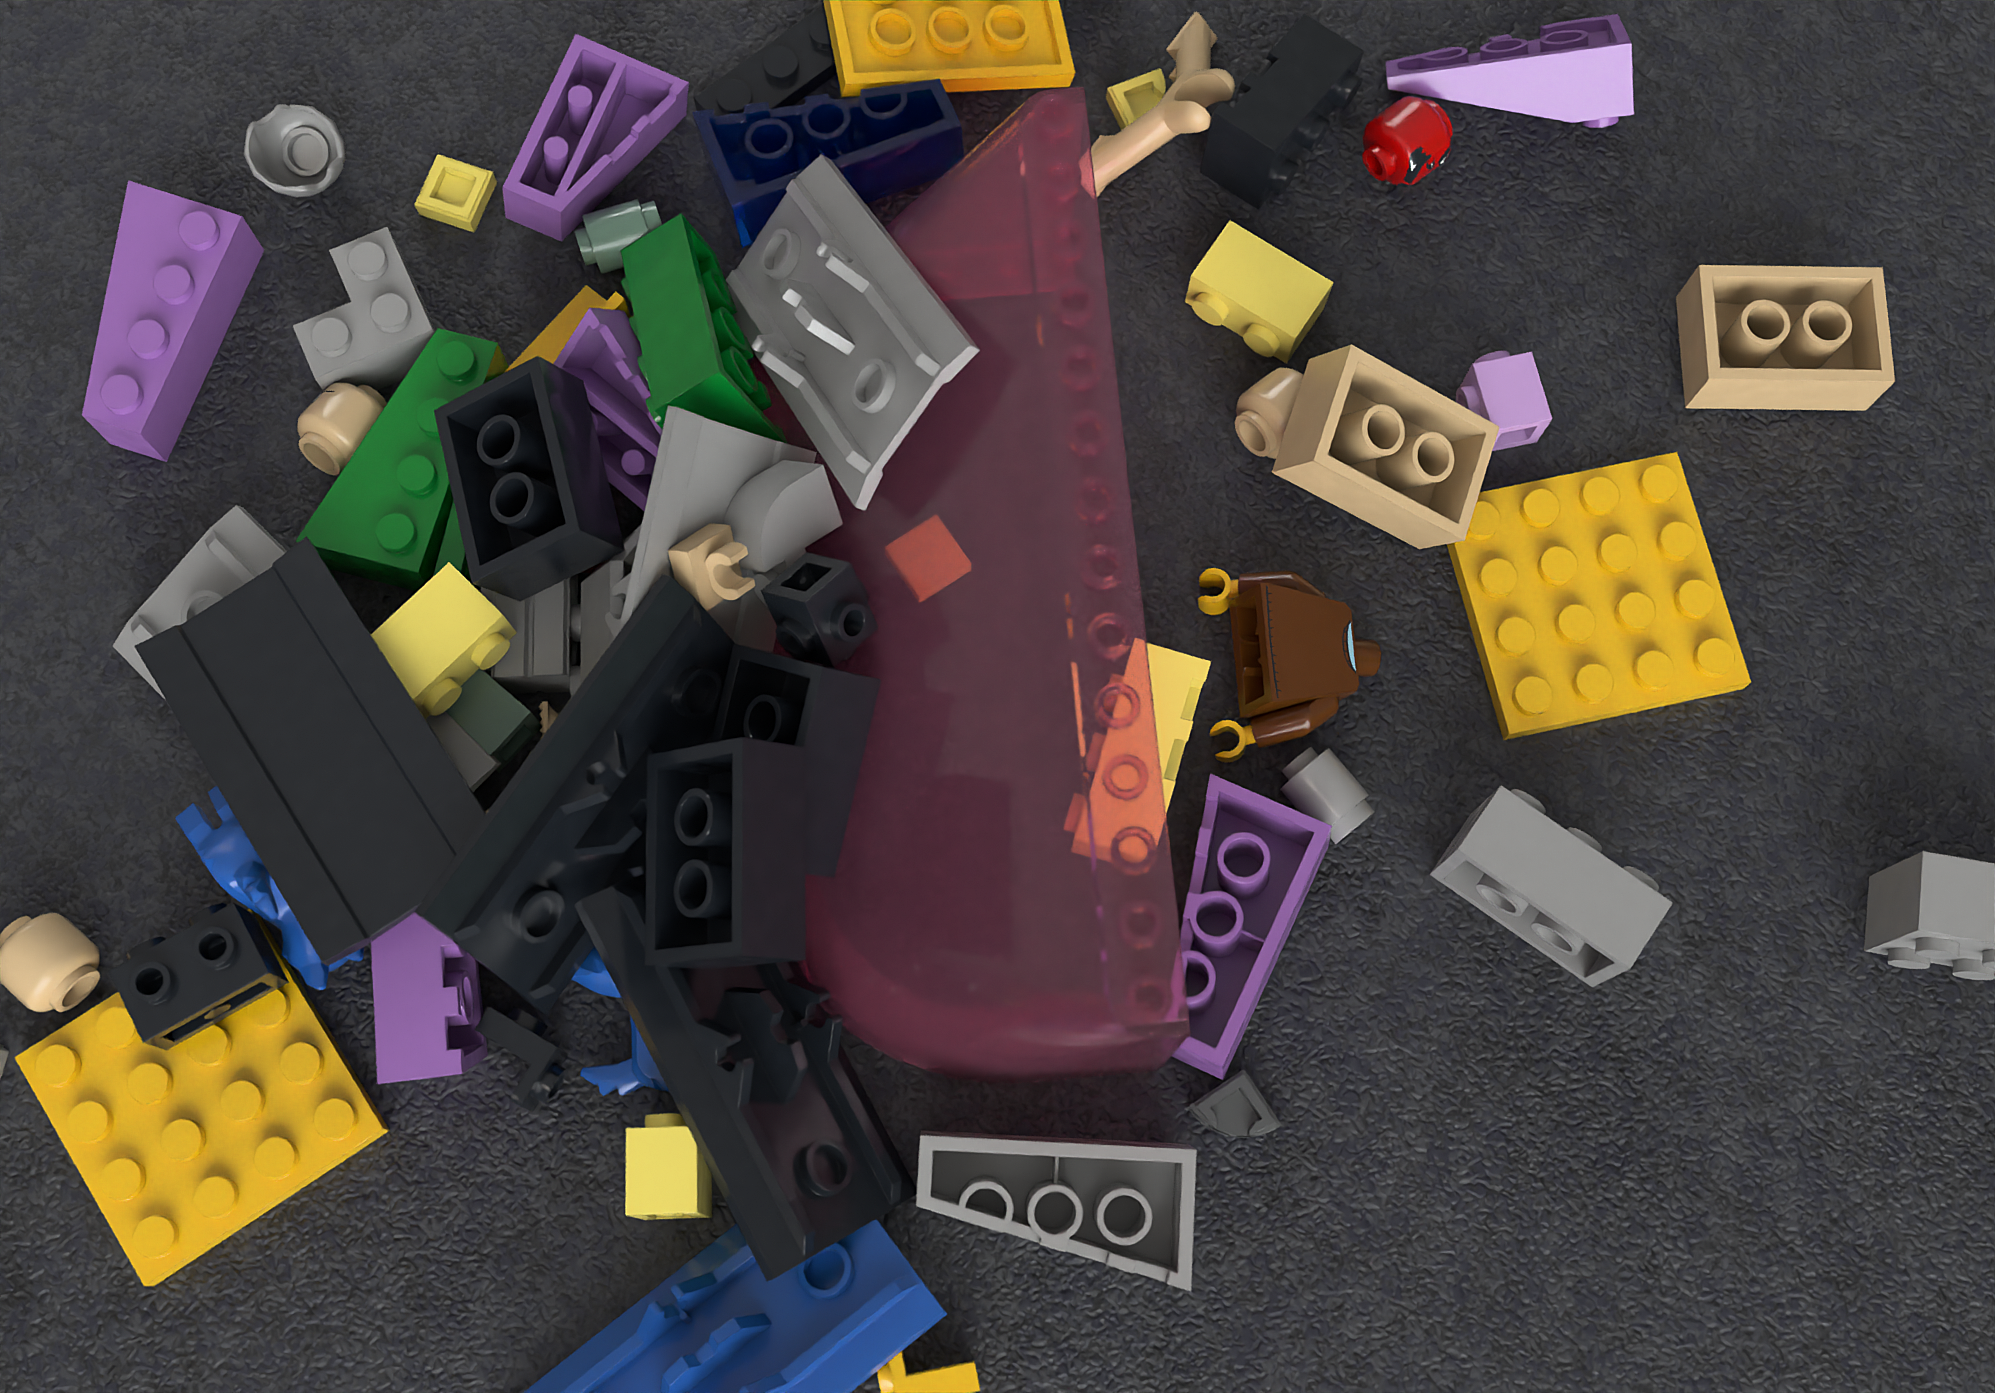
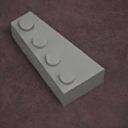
(1075, 1195)

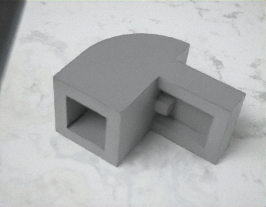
(780, 516)

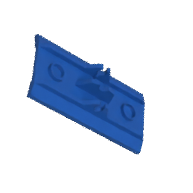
(734, 1332)

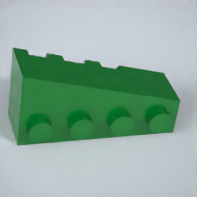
(687, 332)
(395, 492)

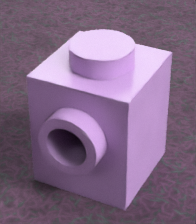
(1509, 395)

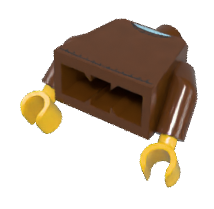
(1289, 654)

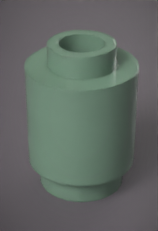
(614, 229)

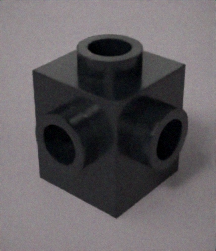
(820, 609)

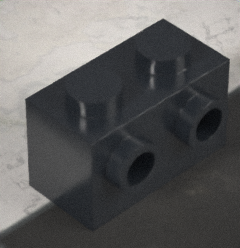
(197, 975)

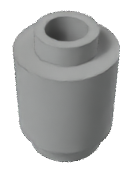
(1326, 791)

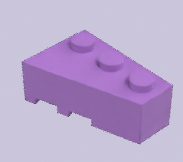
(589, 135)
(605, 357)

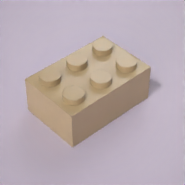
(1784, 337)
(1386, 448)

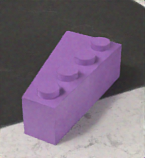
(164, 315)
(424, 1004)

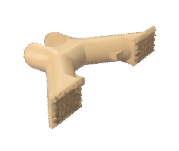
(1177, 112)

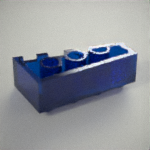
(877, 141)

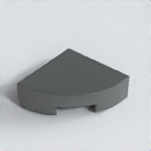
(1235, 1109)

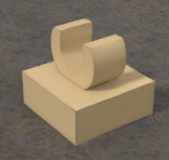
(709, 565)

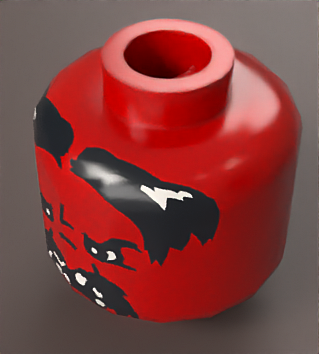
(1407, 141)

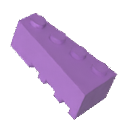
(1239, 909)

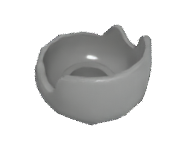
(295, 150)

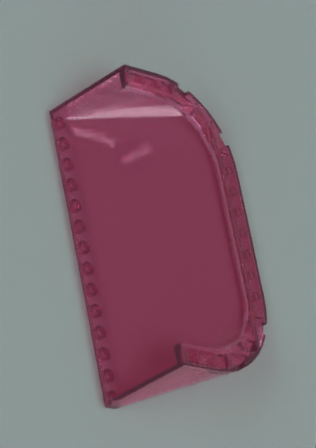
(1009, 810)

